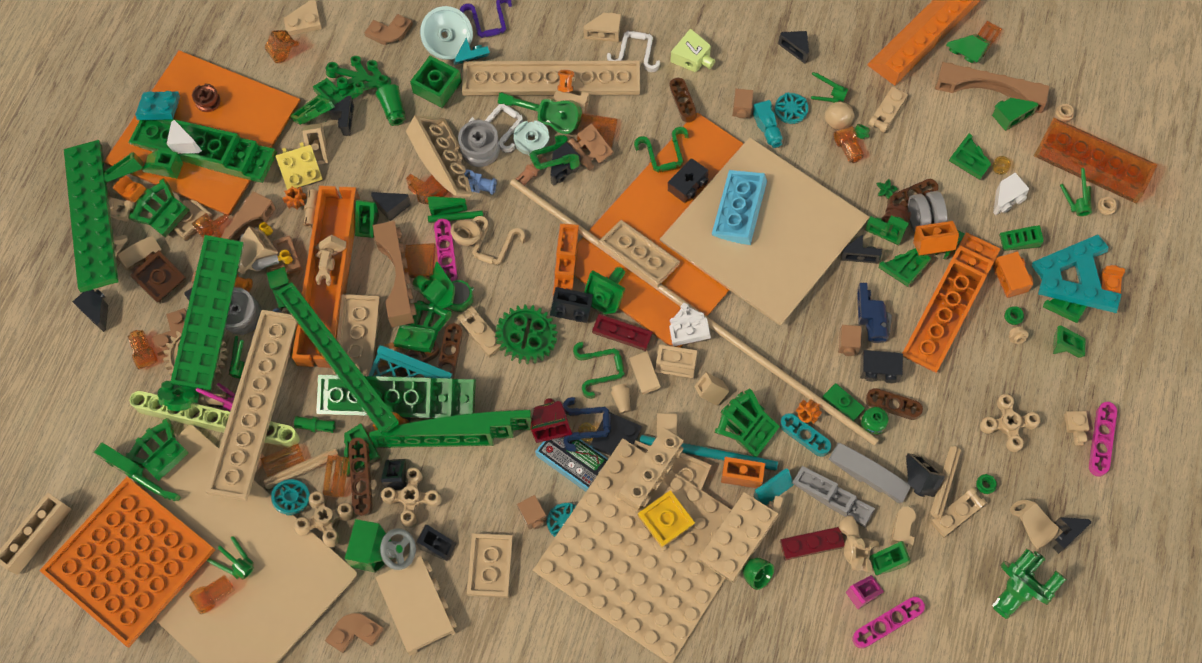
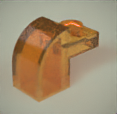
(425, 189)

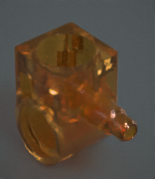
(280, 45)
(206, 226)

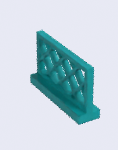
(408, 363)

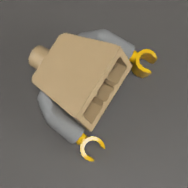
(259, 251)

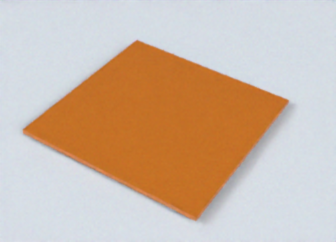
(245, 109)

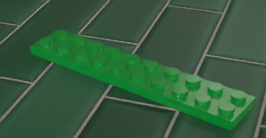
(90, 216)

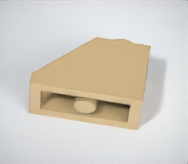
(604, 27)
(315, 137)

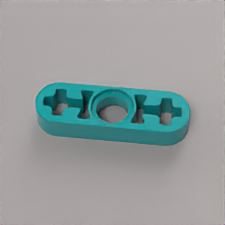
(806, 443)

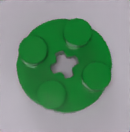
(168, 397)

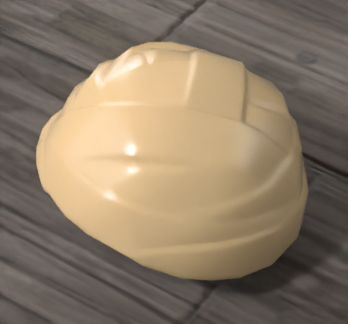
(839, 115)
(465, 232)

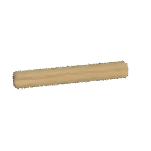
(299, 469)
(943, 491)

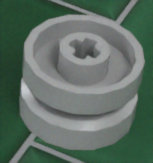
(479, 143)
(927, 209)
(243, 312)

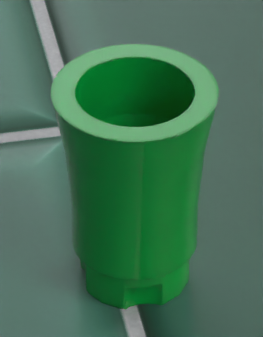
(392, 104)

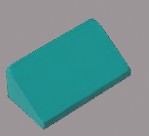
(774, 487)

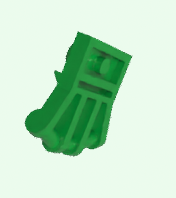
(167, 215)
(422, 337)
(757, 432)
(165, 457)

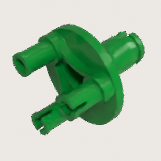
(1023, 585)

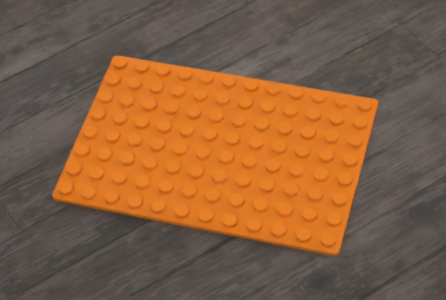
(652, 211)

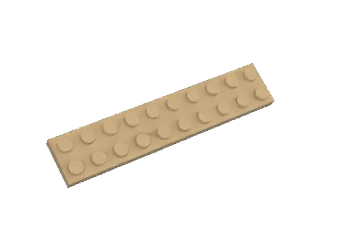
(543, 77)
(253, 406)

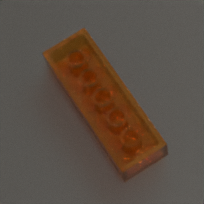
(1103, 162)

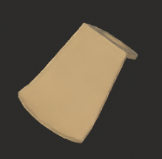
(1036, 522)

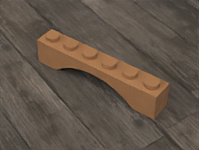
(956, 78)
(252, 214)
(398, 304)

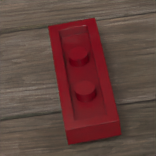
(622, 332)
(812, 543)

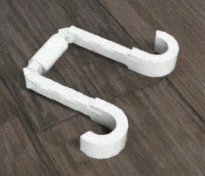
(638, 35)
(507, 149)

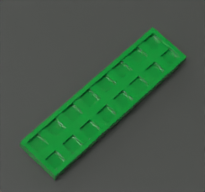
(207, 313)

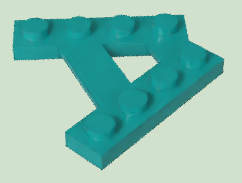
(1089, 289)

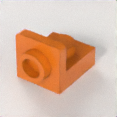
(128, 189)
(1111, 278)

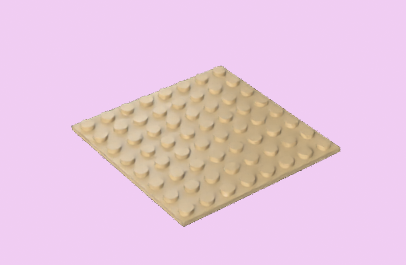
(793, 242)
(620, 570)

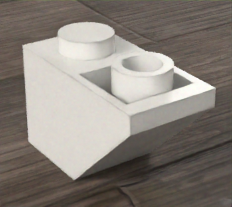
(1009, 192)

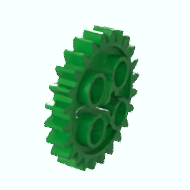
(543, 338)

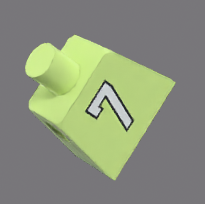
(692, 52)

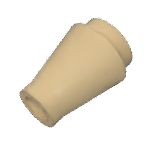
(621, 397)

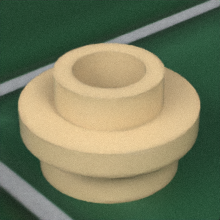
(1065, 108)
(1108, 201)
(1018, 335)

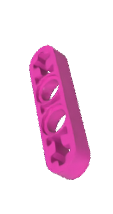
(445, 252)
(1107, 440)
(890, 625)

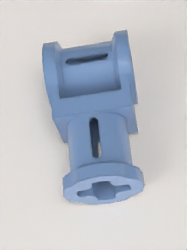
(478, 183)

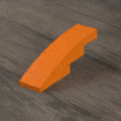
(566, 256)

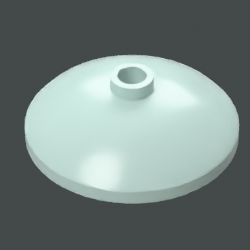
(451, 22)

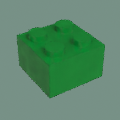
(436, 81)

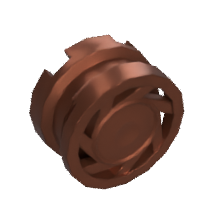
(206, 97)
(896, 211)

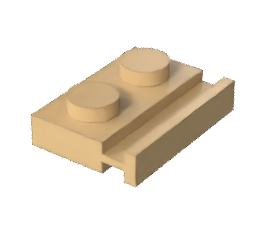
(676, 361)

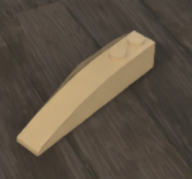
(439, 153)

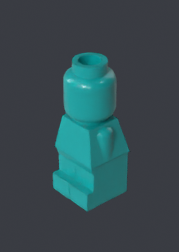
(767, 123)

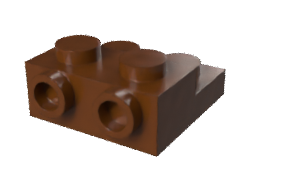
(157, 276)

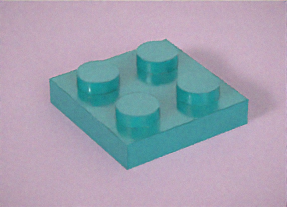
(157, 105)

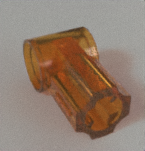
(847, 140)
(143, 353)
(205, 597)

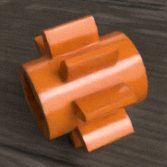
(294, 197)
(808, 411)

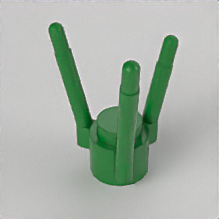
(839, 92)
(1083, 205)
(236, 365)
(241, 568)

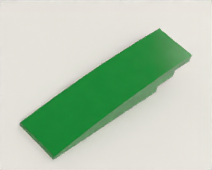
(220, 149)
(402, 396)
(455, 431)

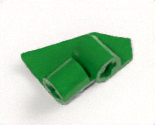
(436, 288)

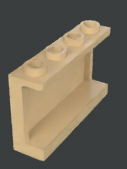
(416, 605)

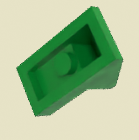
(278, 280)
(1068, 341)

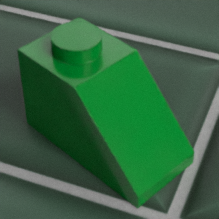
(1013, 111)

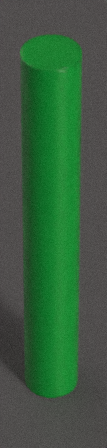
(455, 216)

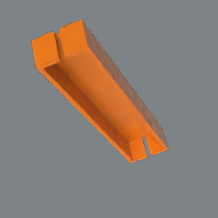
(336, 218)

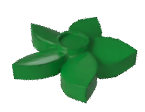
(886, 189)

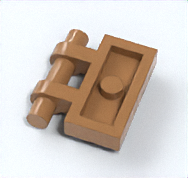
(595, 143)
(286, 244)

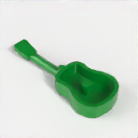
(560, 115)
(131, 469)

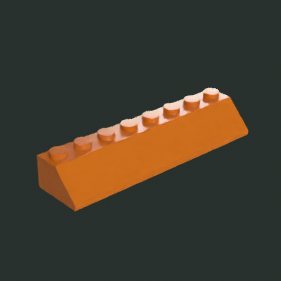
(919, 38)

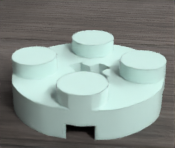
(527, 129)

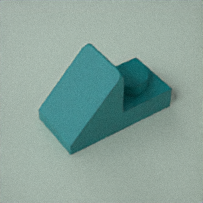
(466, 54)

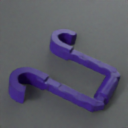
(492, 32)

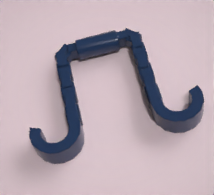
(576, 412)

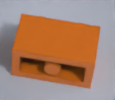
(935, 238)
(1012, 274)
(742, 472)

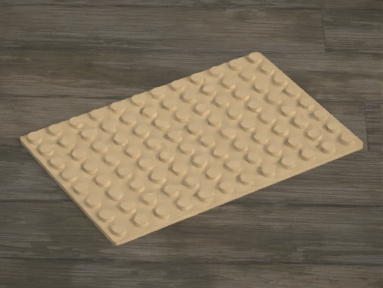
(291, 576)

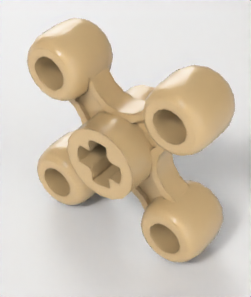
(1016, 420)
(411, 489)
(324, 525)

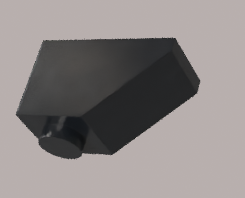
(94, 307)
(923, 475)

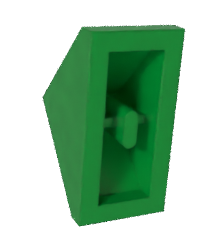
(365, 217)
(890, 559)

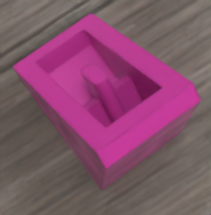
(864, 591)

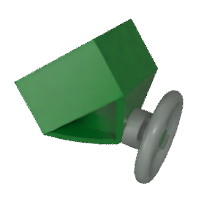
(373, 549)

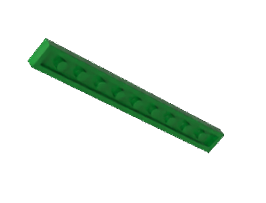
(337, 358)

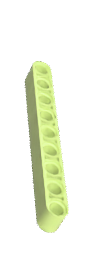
(204, 419)

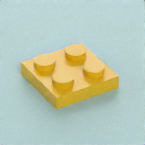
(666, 518)

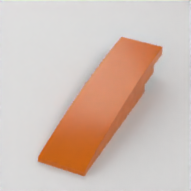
(951, 302)

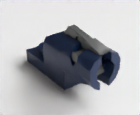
(873, 315)

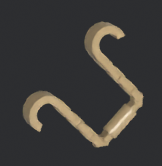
(488, 259)

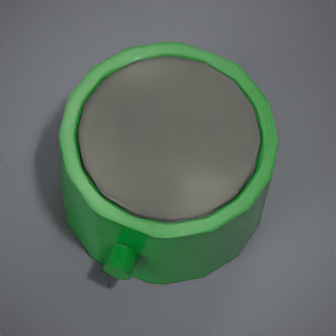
(463, 296)

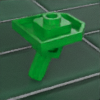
(605, 290)

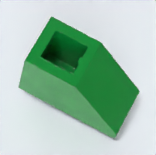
(971, 46)
(163, 163)

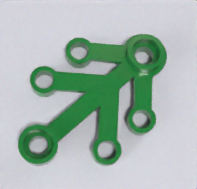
(376, 81)

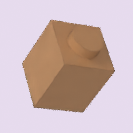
(742, 103)
(849, 340)
(532, 512)

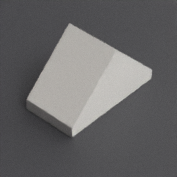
(180, 141)

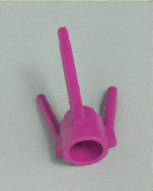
(227, 402)

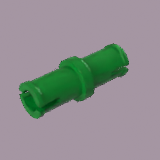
(314, 424)

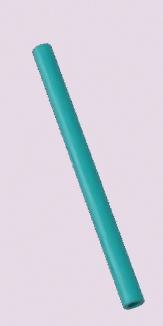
(714, 453)

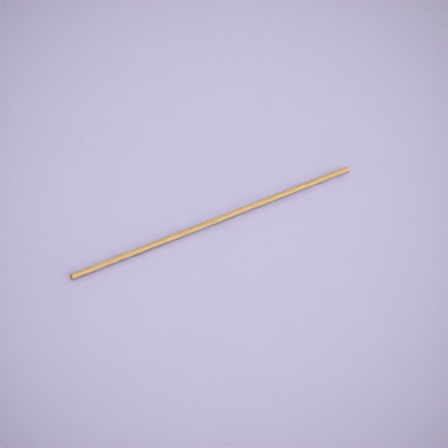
(713, 325)

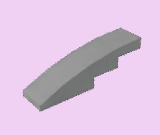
(869, 472)
(833, 496)

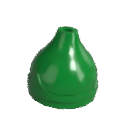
(758, 572)

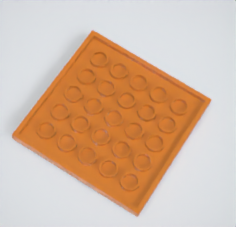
(127, 561)

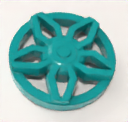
(791, 108)
(290, 497)
(561, 519)

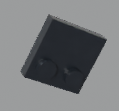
(620, 429)

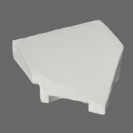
(688, 326)

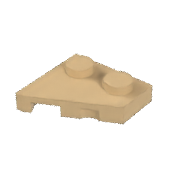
(303, 19)

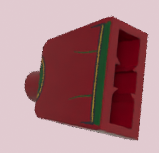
(549, 421)

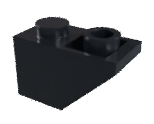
(561, 171)

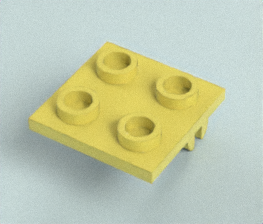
(299, 166)

